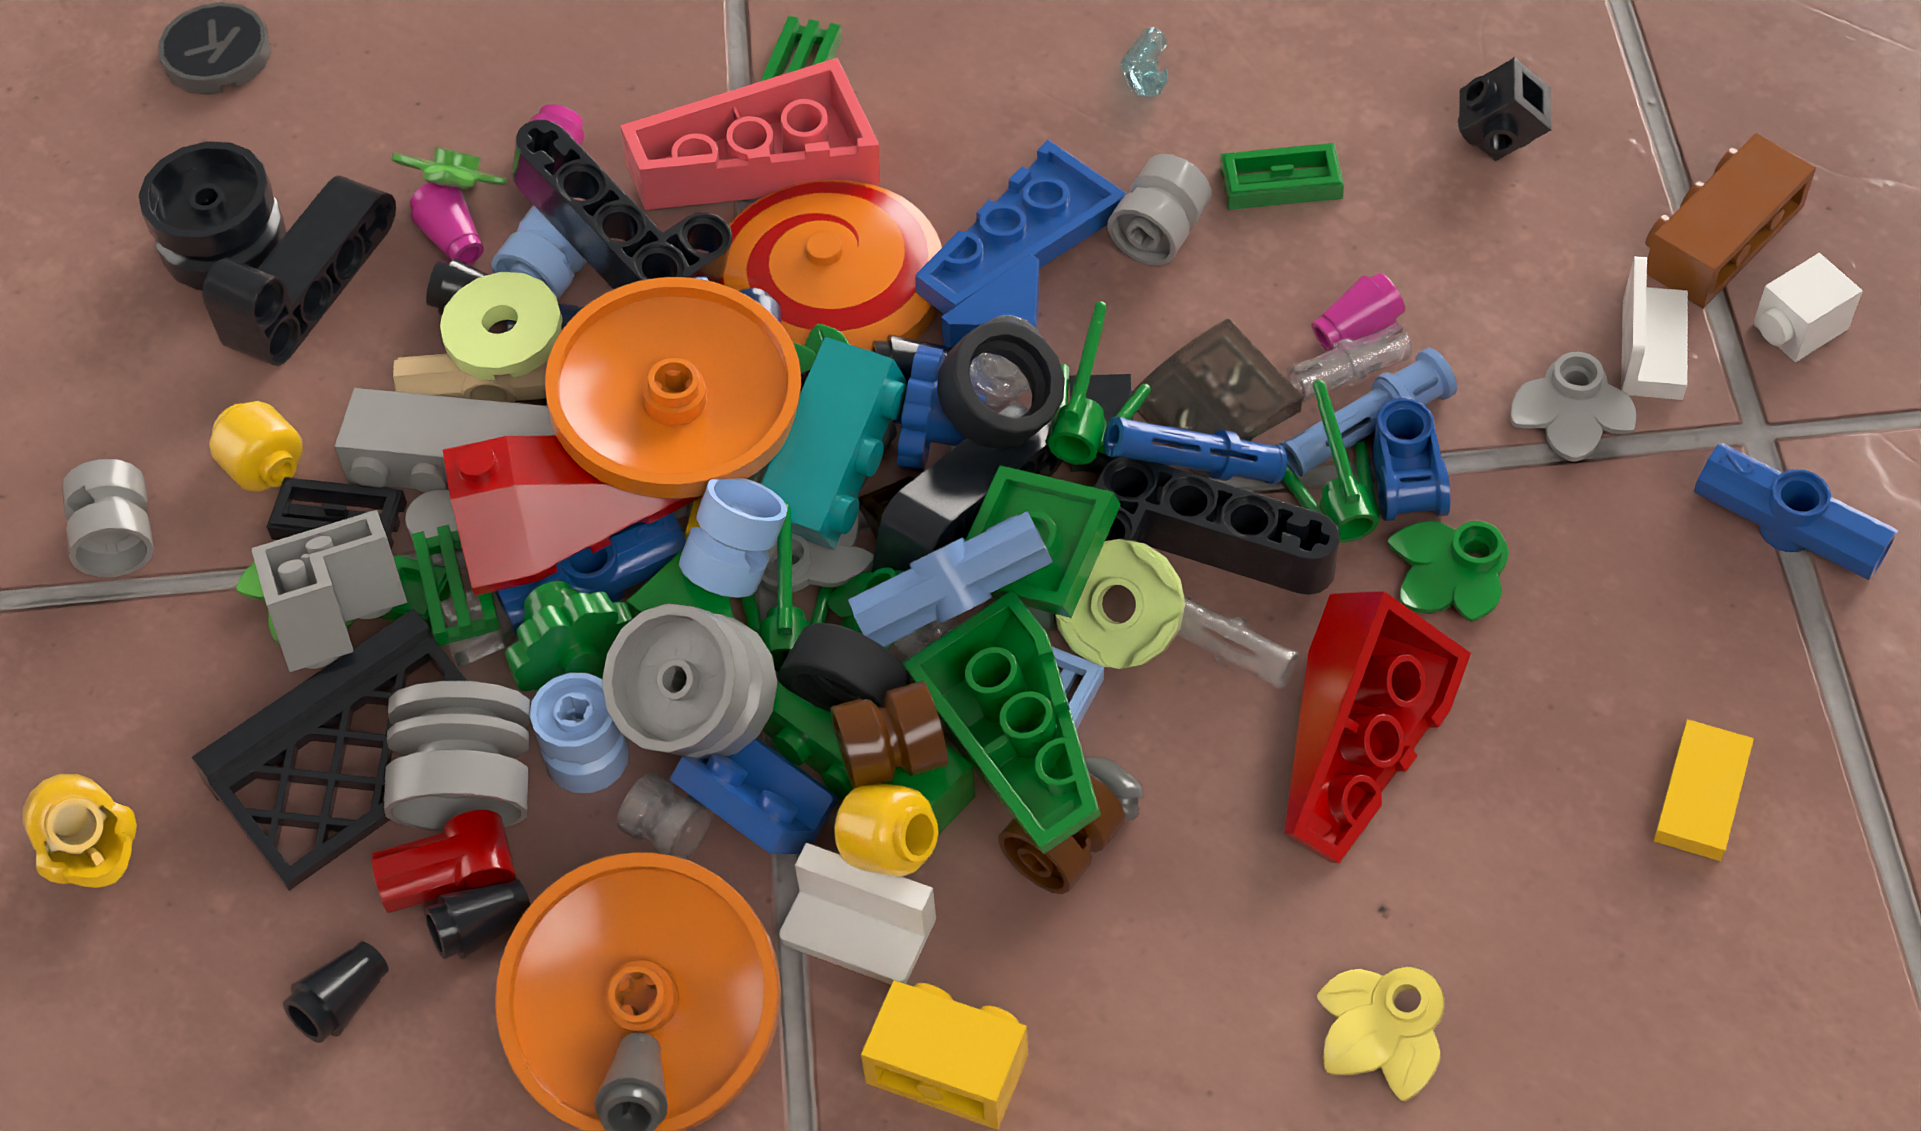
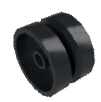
(209, 207)

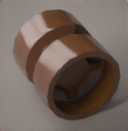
(890, 736)
(1066, 862)

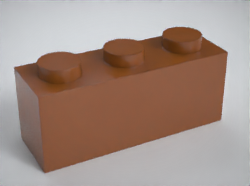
(1728, 218)

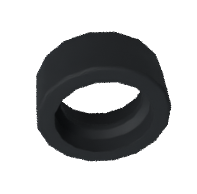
(1034, 360)
(840, 666)

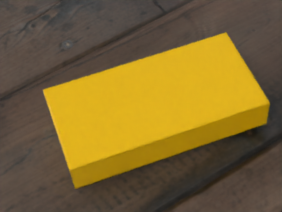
(1703, 790)

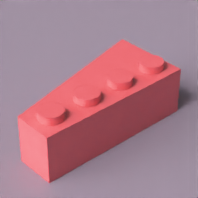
(753, 141)

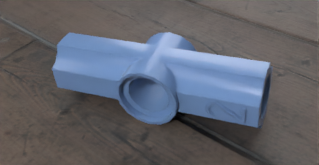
(950, 580)

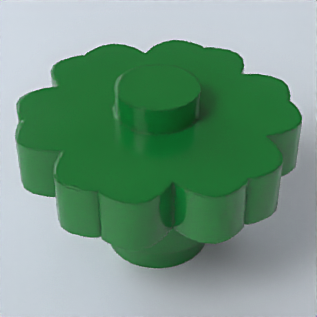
(564, 634)

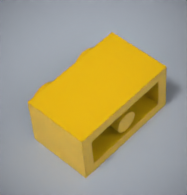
(946, 1053)

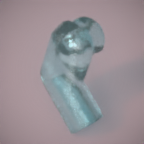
(1141, 63)

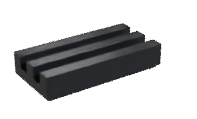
(293, 519)

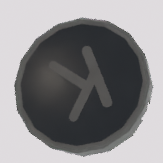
(214, 47)

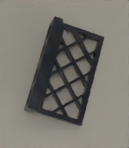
(307, 716)

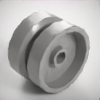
(689, 682)

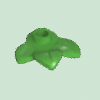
(450, 169)

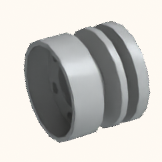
(456, 753)

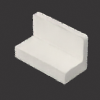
(1653, 338)
(858, 917)

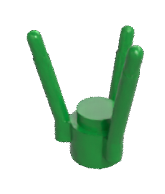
(1080, 425)
(1343, 499)
(785, 621)

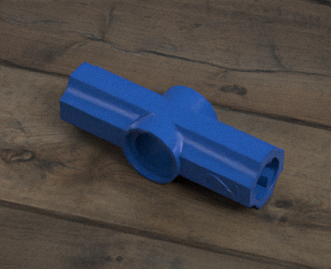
(1795, 511)
(631, 558)

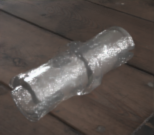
(1351, 361)
(1270, 660)

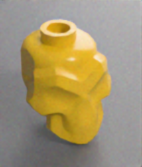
(78, 831)

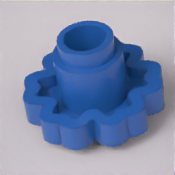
(922, 413)

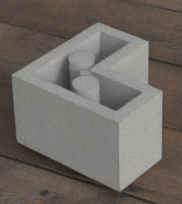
(324, 580)

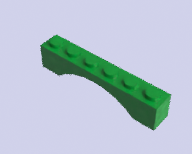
(803, 730)

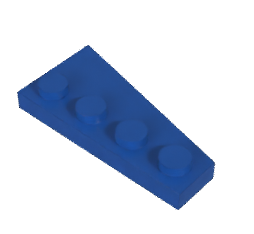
(1040, 214)

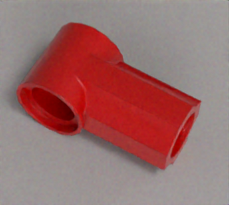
(463, 857)

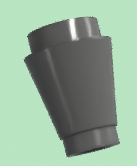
(634, 1087)

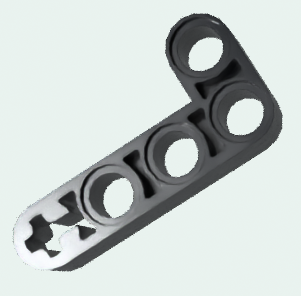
(555, 169)
(279, 304)
(949, 494)
(1289, 543)

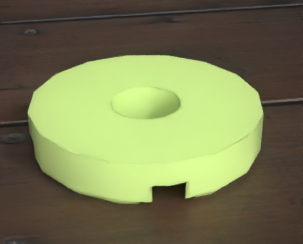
(495, 299)
(1156, 614)

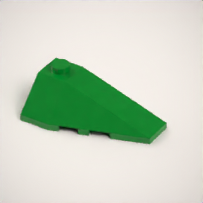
(1011, 718)

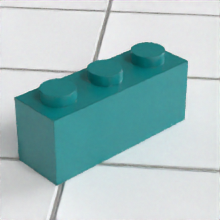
(836, 439)

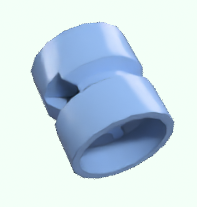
(540, 253)
(735, 531)
(578, 734)

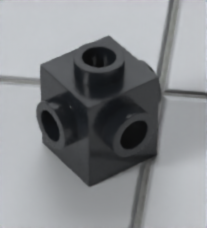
(1504, 109)

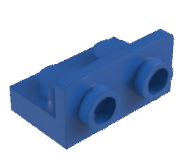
(759, 796)

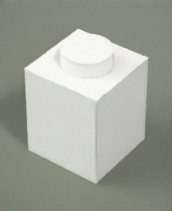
(1807, 307)

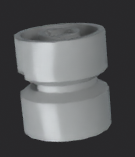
(1159, 209)
(107, 518)

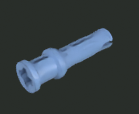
(1422, 380)

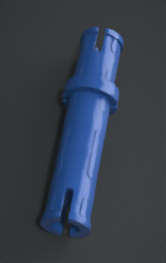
(1254, 459)

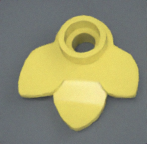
(1377, 1034)

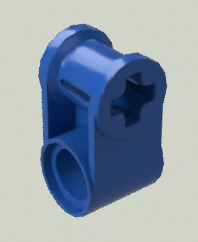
(1409, 471)

